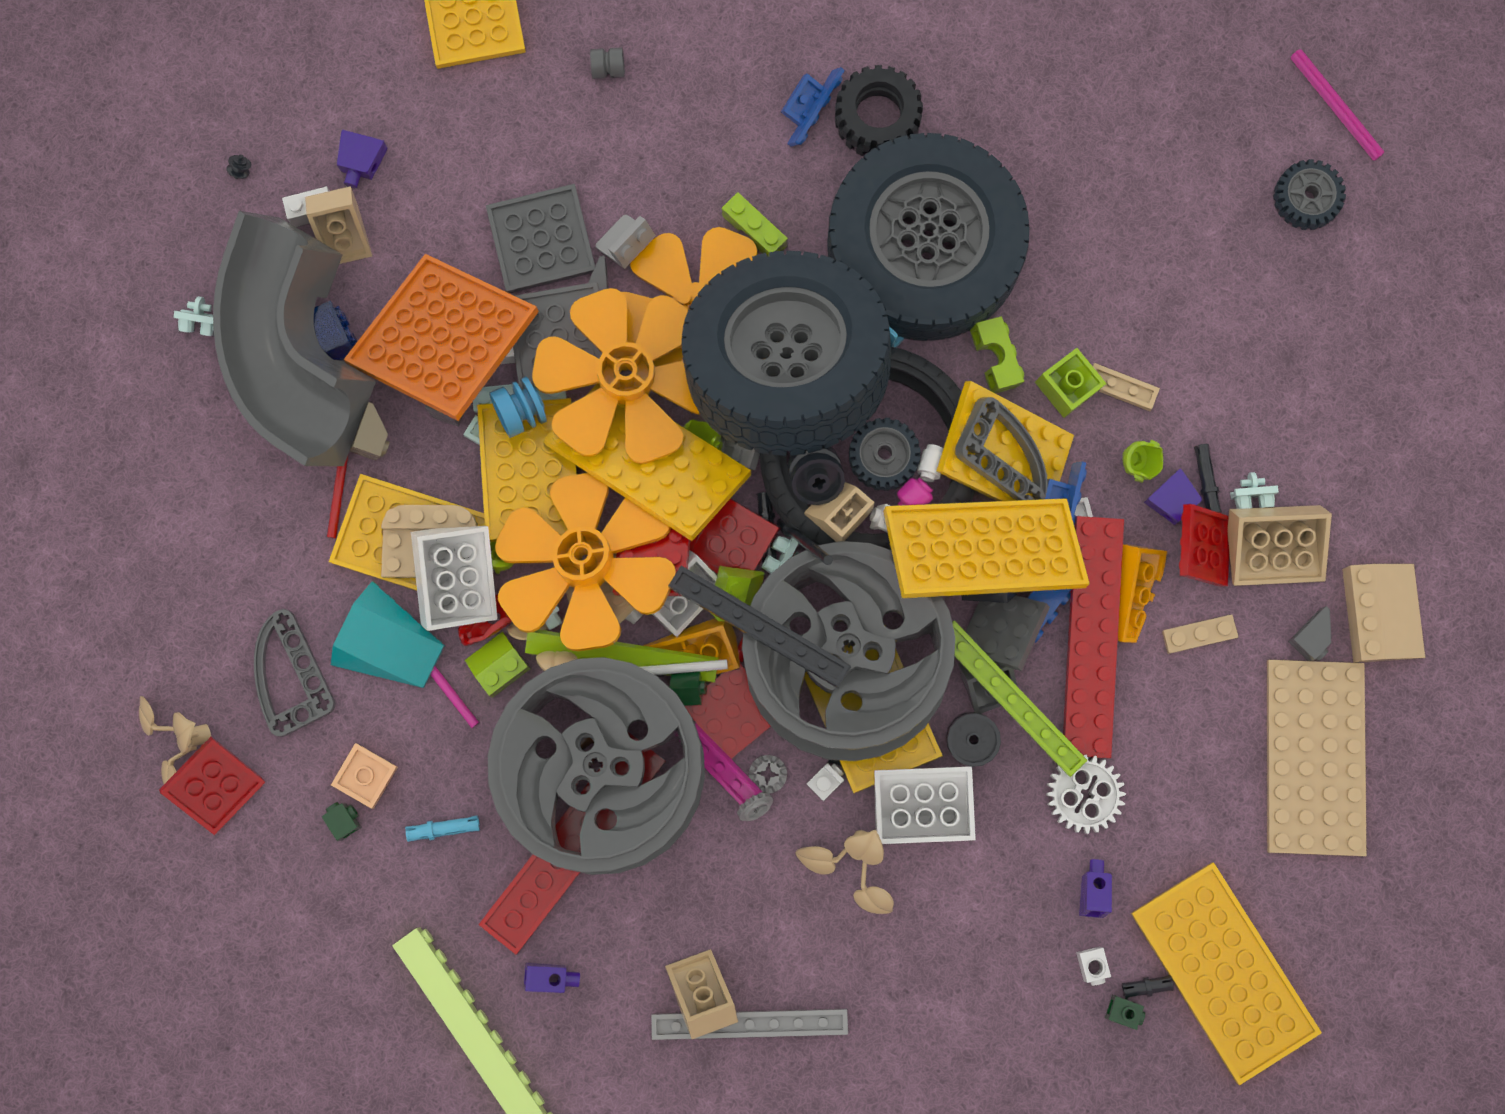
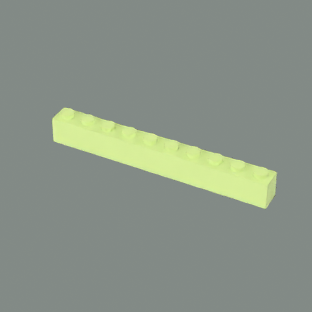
(468, 1024)

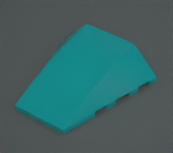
(385, 641)

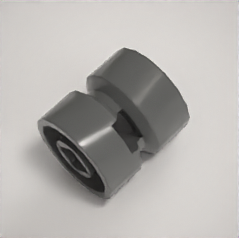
(607, 63)

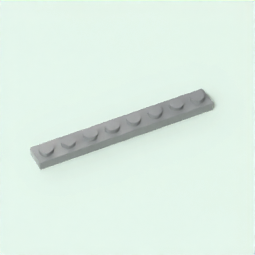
(759, 1024)

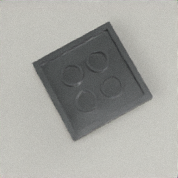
(1007, 629)

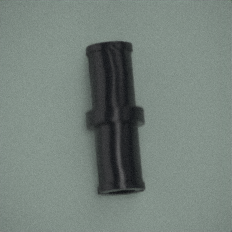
(1147, 986)

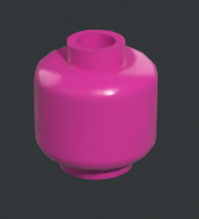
(915, 493)

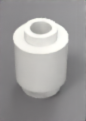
(929, 463)

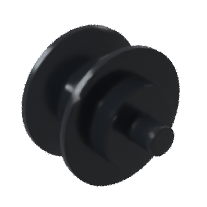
(238, 166)

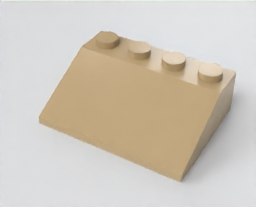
(1278, 544)
(1383, 612)

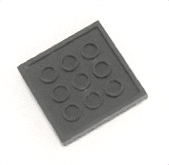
(540, 238)
(551, 321)

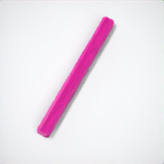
(1337, 105)

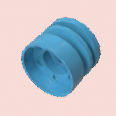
(518, 406)

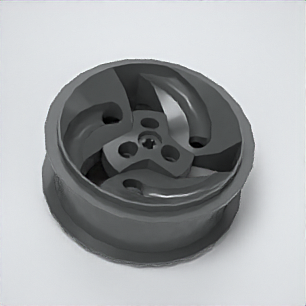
(893, 703)
(529, 786)

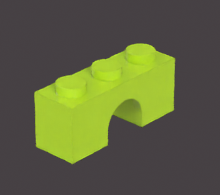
(748, 219)
(994, 336)

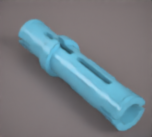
(442, 828)

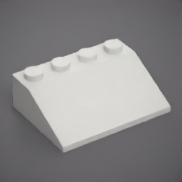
(454, 576)
(924, 805)

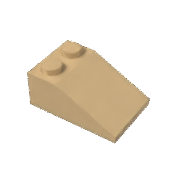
(338, 223)
(701, 994)

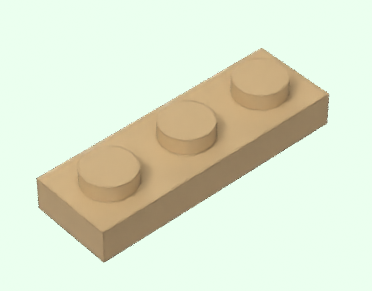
(1127, 388)
(1200, 634)

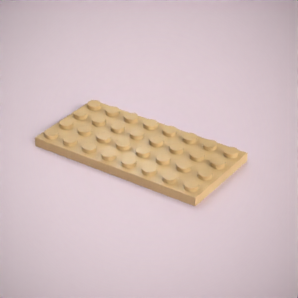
(1316, 758)

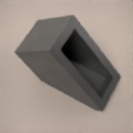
(1314, 636)

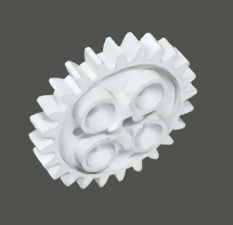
(1105, 806)

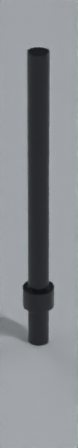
(805, 542)

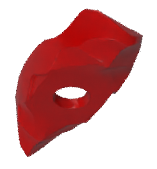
(480, 631)

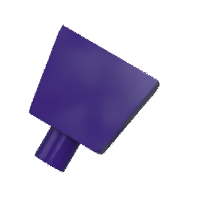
(359, 156)
(1172, 495)
(1096, 901)
(537, 978)

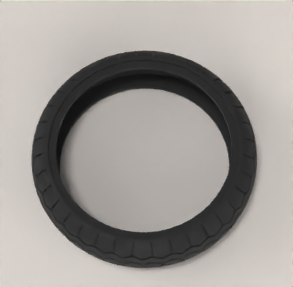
(904, 369)

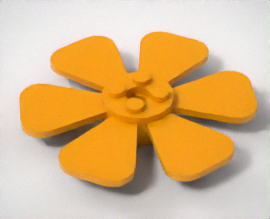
(666, 268)
(564, 367)
(589, 617)

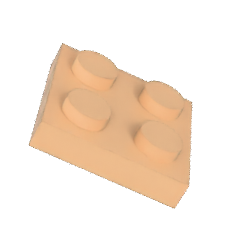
(364, 776)

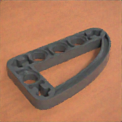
(976, 445)
(303, 674)

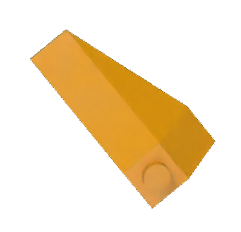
(1138, 572)
(707, 638)

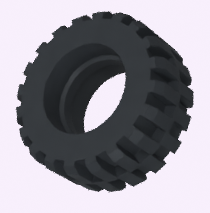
(877, 83)

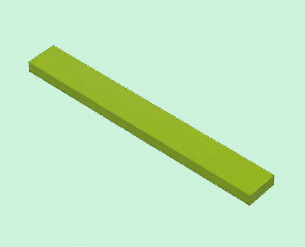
(636, 654)
(1016, 703)

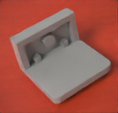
(625, 240)

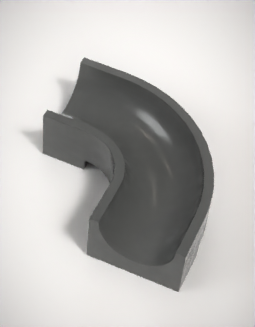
(270, 343)

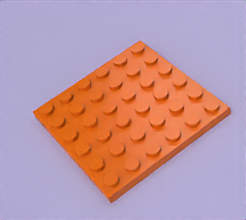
(441, 336)

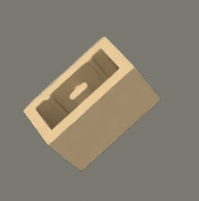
(843, 513)

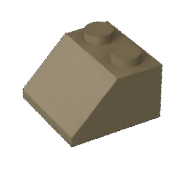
(371, 435)

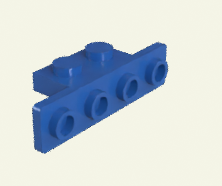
(807, 102)
(1069, 491)

